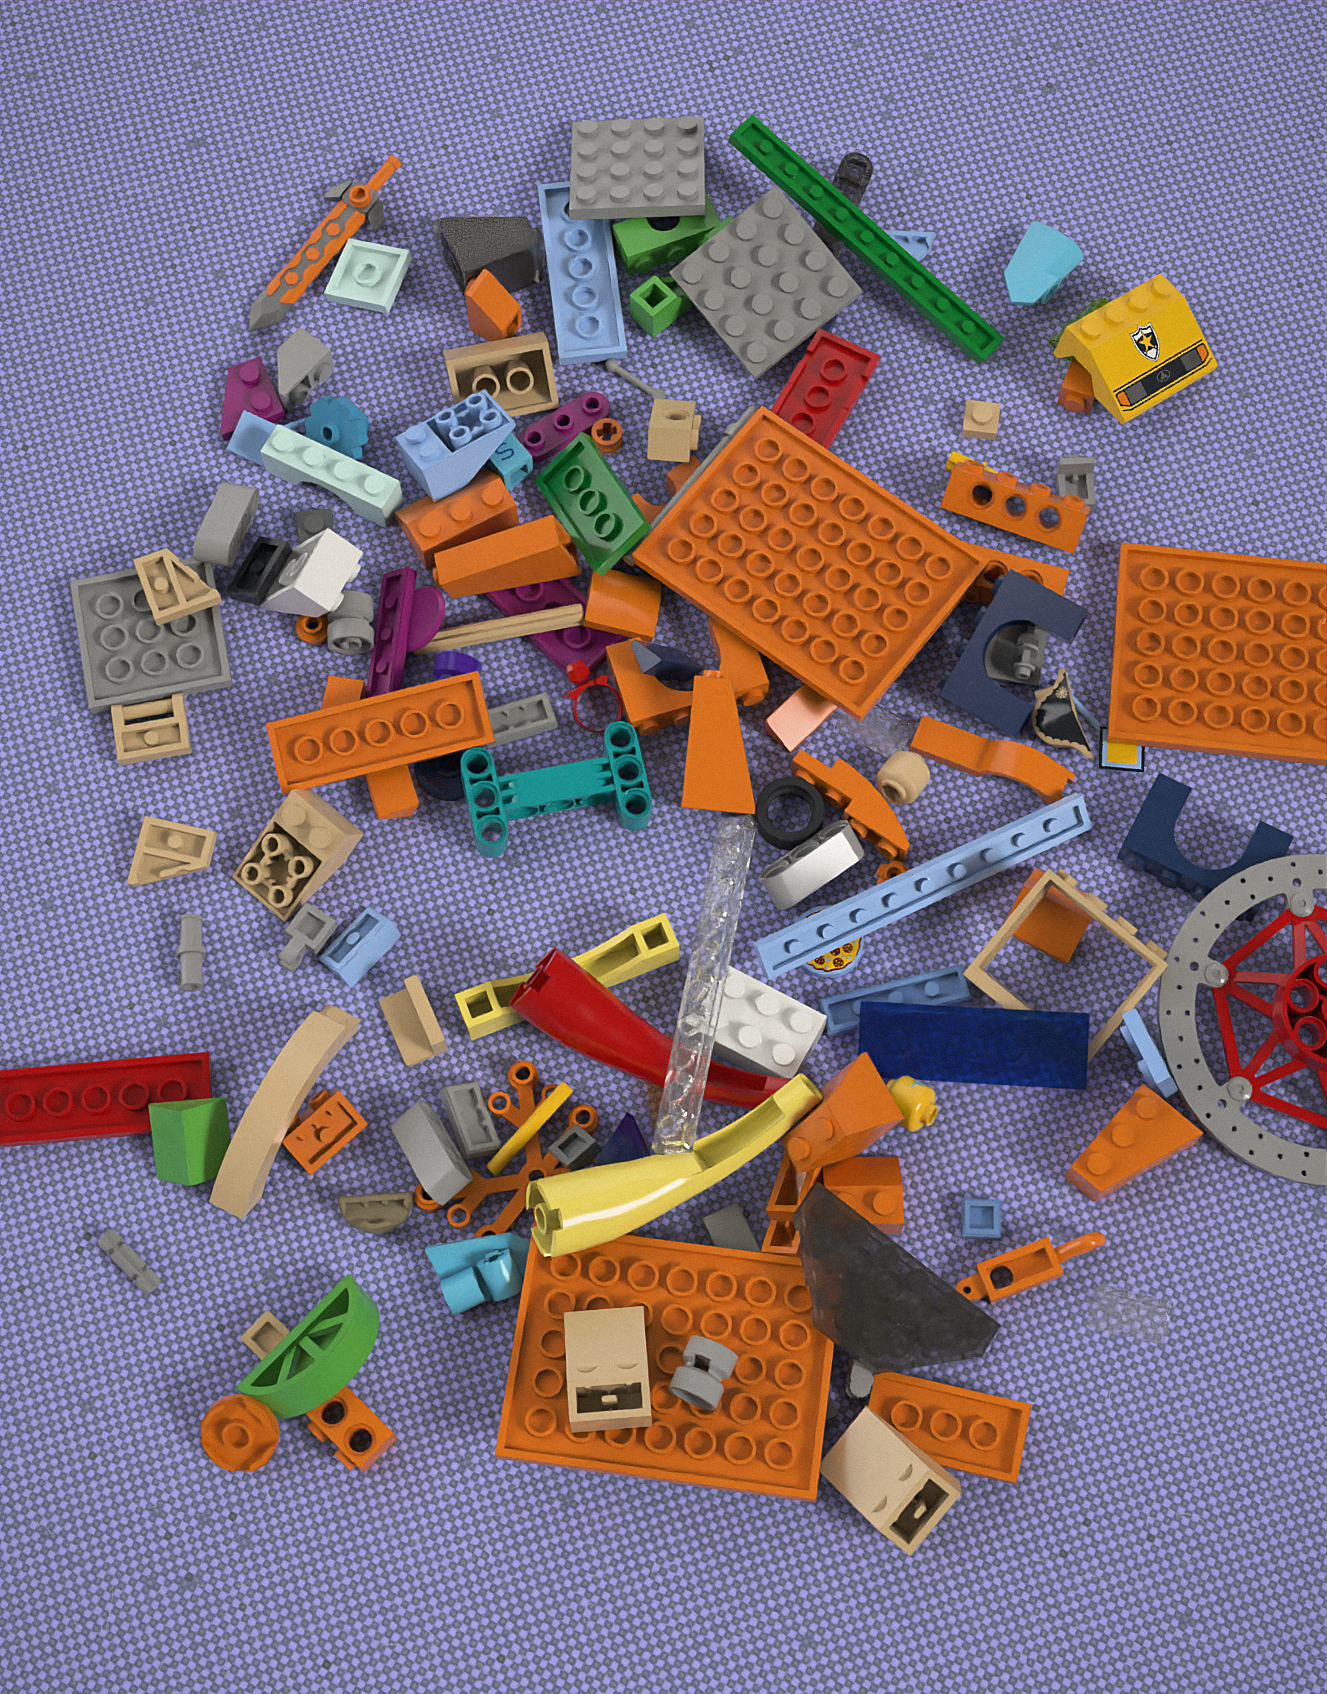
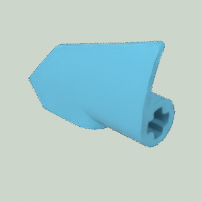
(1040, 265)
(479, 1269)

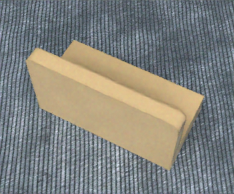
(413, 1023)

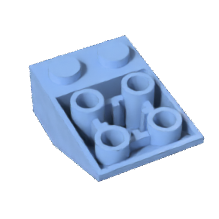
(454, 444)

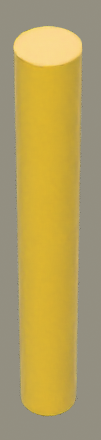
(529, 1128)

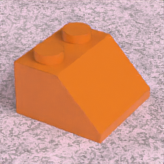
(870, 1188)

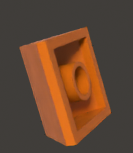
(1054, 924)

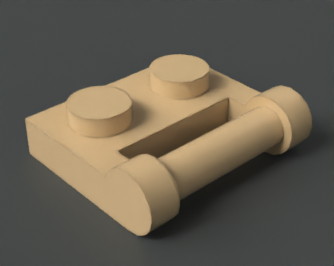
(152, 738)

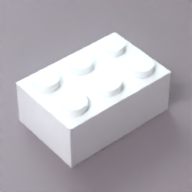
(765, 1028)

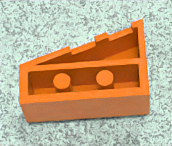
(1133, 1142)

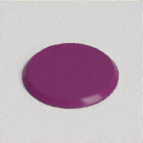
(426, 617)

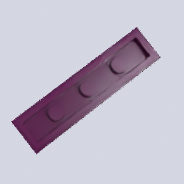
(391, 632)

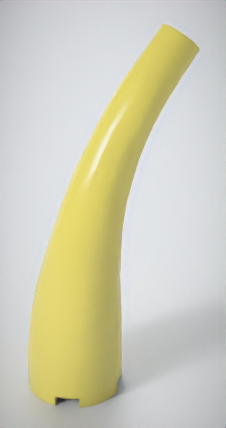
(616, 1198)

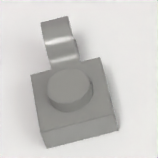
(307, 932)

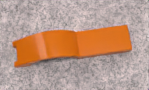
(987, 757)

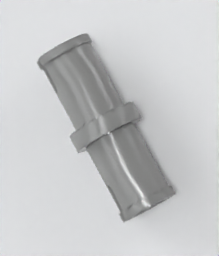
(191, 952)

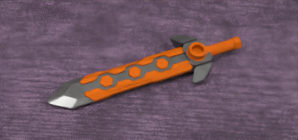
(354, 206)

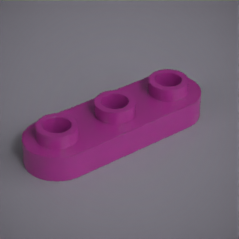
(555, 437)

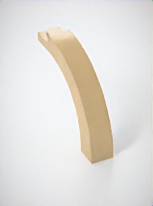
(275, 1106)

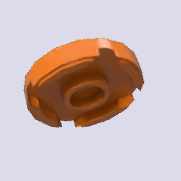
(239, 1433)

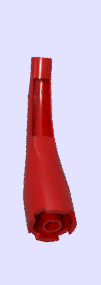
(595, 1023)

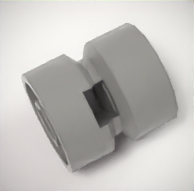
(349, 624)
(694, 1384)

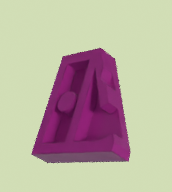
(249, 390)

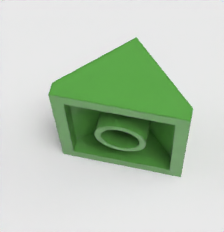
(189, 1139)

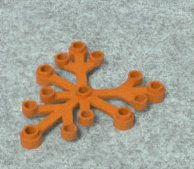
(480, 1187)

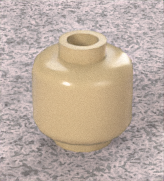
(903, 777)

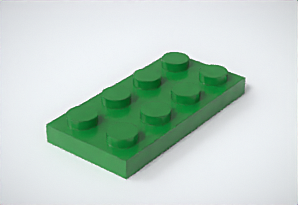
(592, 504)

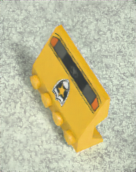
(1139, 348)

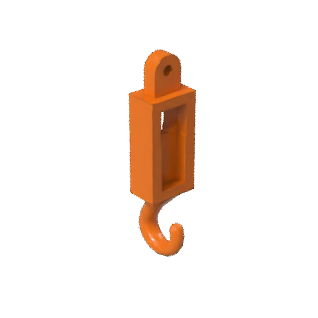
(1029, 1265)

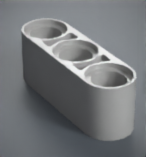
(226, 524)
(812, 864)
(431, 1152)

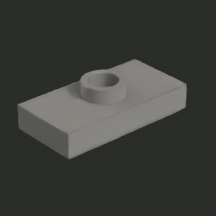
(522, 718)
(470, 1120)

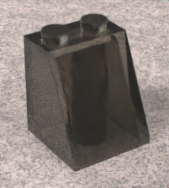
(499, 244)

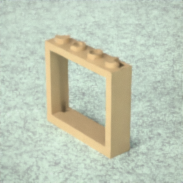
(1095, 908)

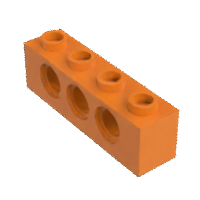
(1029, 523)
(1001, 562)

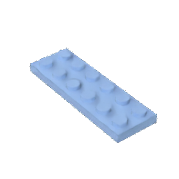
(581, 281)

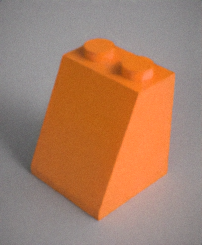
(846, 1121)

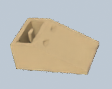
(297, 852)
(607, 1369)
(889, 1480)

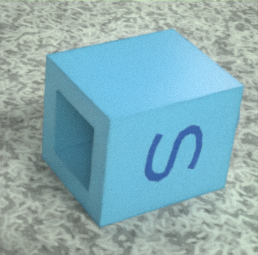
(511, 462)

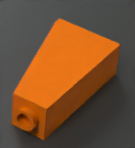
(508, 559)
(716, 756)

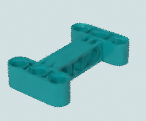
(556, 789)

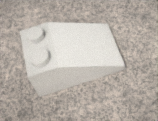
(314, 576)

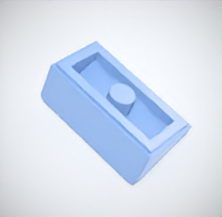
(360, 946)

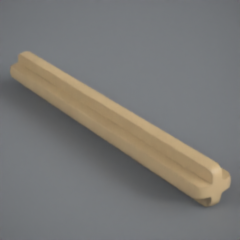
(505, 628)

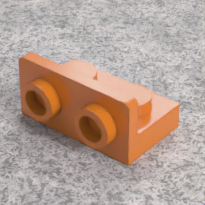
(322, 1129)

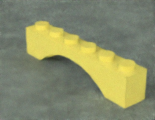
(615, 961)

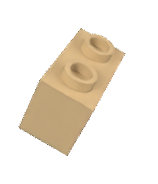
(673, 430)

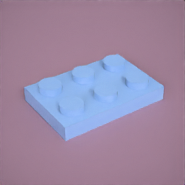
(1143, 1046)

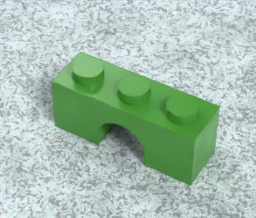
(644, 247)

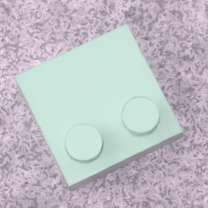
(368, 275)

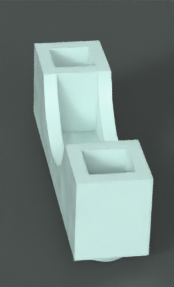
(360, 486)

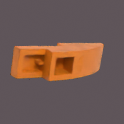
(863, 804)

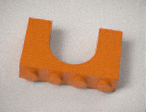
(652, 705)

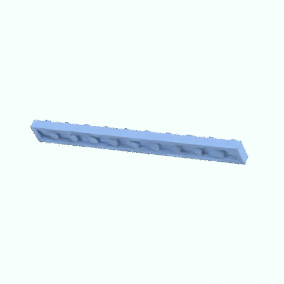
(922, 886)

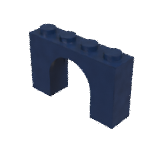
(1015, 603)
(1153, 848)

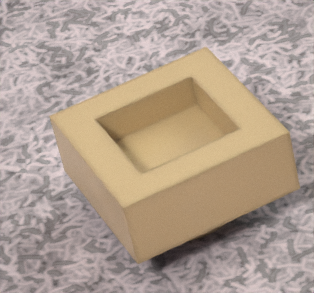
(981, 420)
(264, 1335)

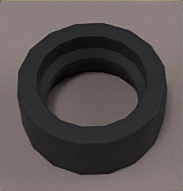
(794, 787)

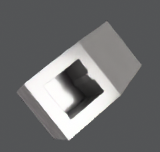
(301, 367)

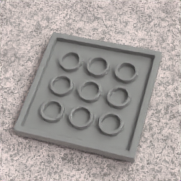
(637, 168)
(765, 282)
(133, 658)

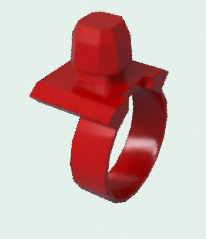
(578, 673)

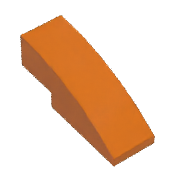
(784, 1200)

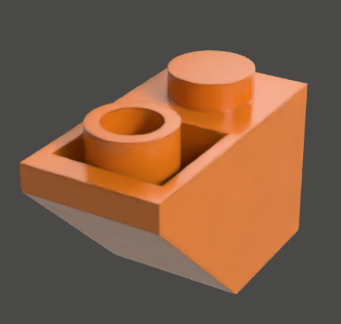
(491, 308)

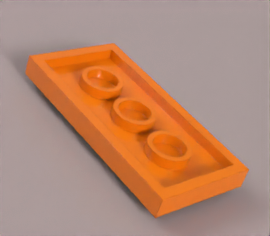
(955, 1424)

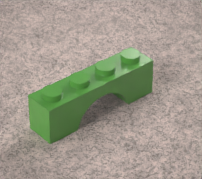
(661, 300)

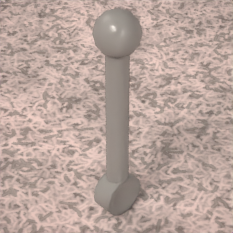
(613, 366)

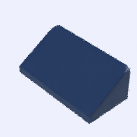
(664, 661)

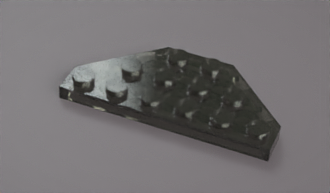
(879, 1296)

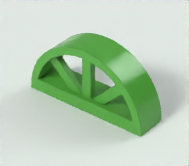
(317, 1353)

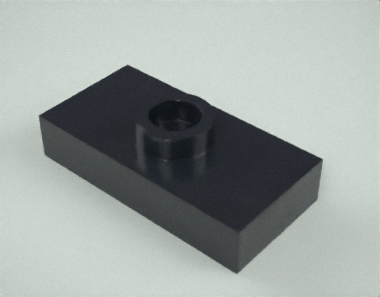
(259, 570)

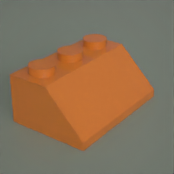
(462, 517)

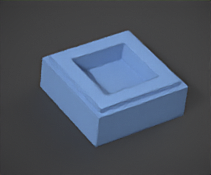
(981, 1219)

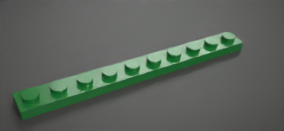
(866, 239)

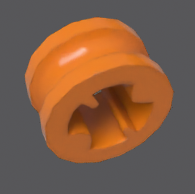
(598, 430)

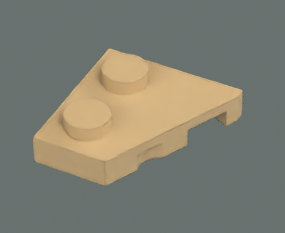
(172, 587)
(169, 851)

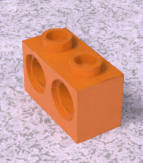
(356, 1420)

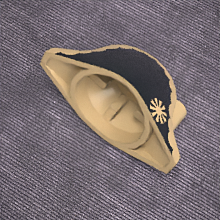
(1056, 717)

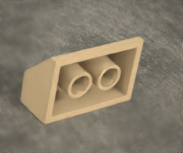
(510, 369)

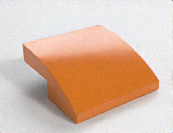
(623, 604)

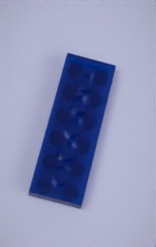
(976, 1044)

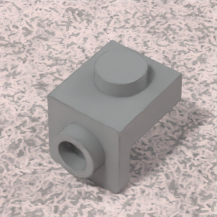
(1075, 478)

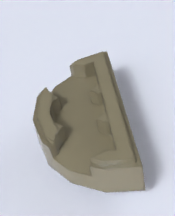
(376, 1211)

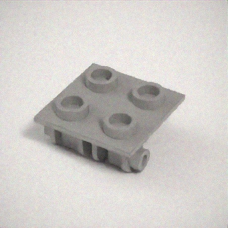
(1016, 655)

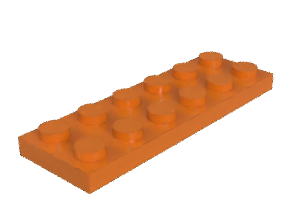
(380, 732)

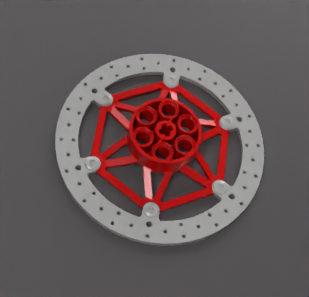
(1285, 1015)

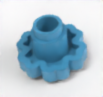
(338, 425)

